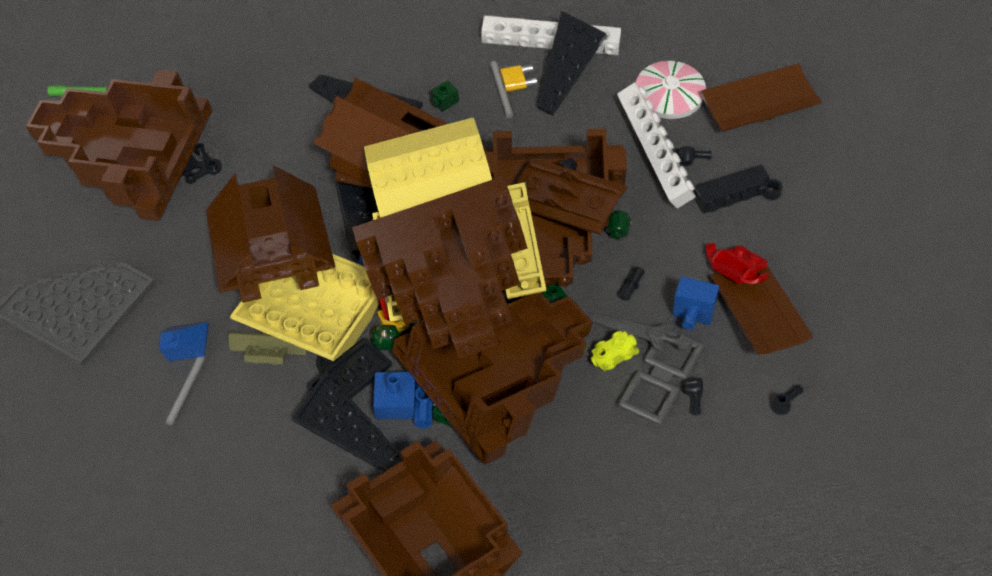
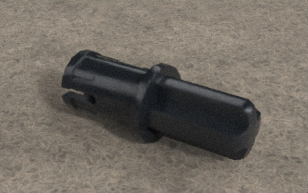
(631, 283)

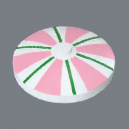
(672, 88)

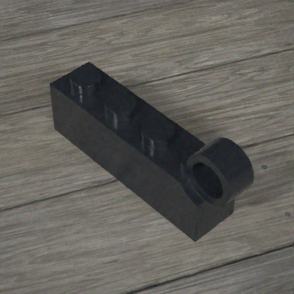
(736, 188)

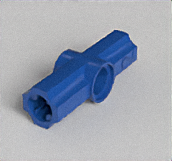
(423, 409)

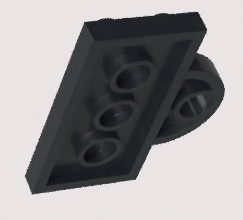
(353, 369)

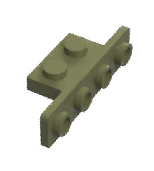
(262, 347)

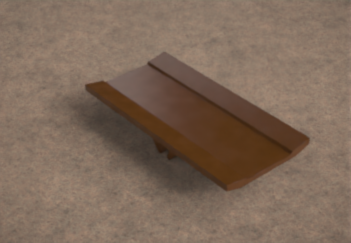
(760, 97)
(570, 195)
(763, 313)

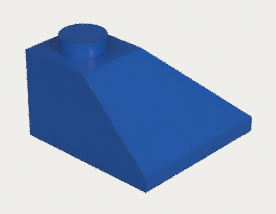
(184, 341)

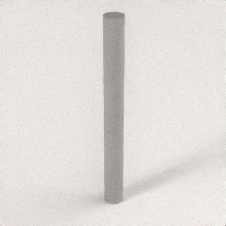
(502, 92)
(184, 391)

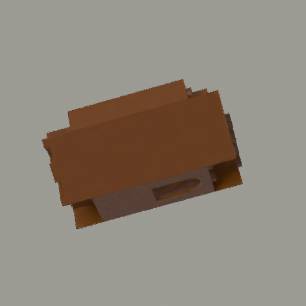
(366, 119)
(268, 234)
(424, 503)

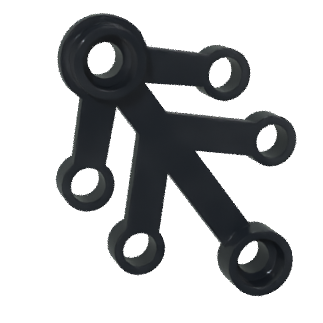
(205, 167)

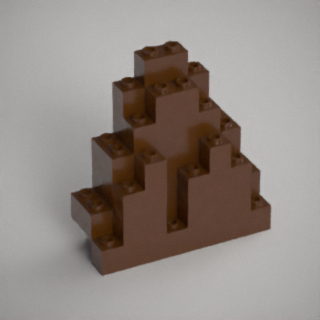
(125, 138)
(558, 242)
(448, 263)
(497, 390)

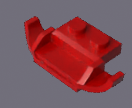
(737, 264)

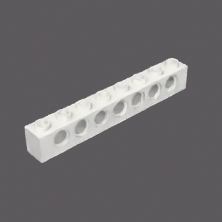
(537, 34)
(657, 145)

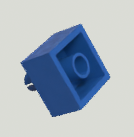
(695, 302)
(394, 395)

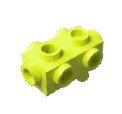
(614, 351)

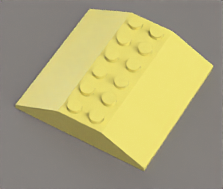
(426, 165)
(316, 318)

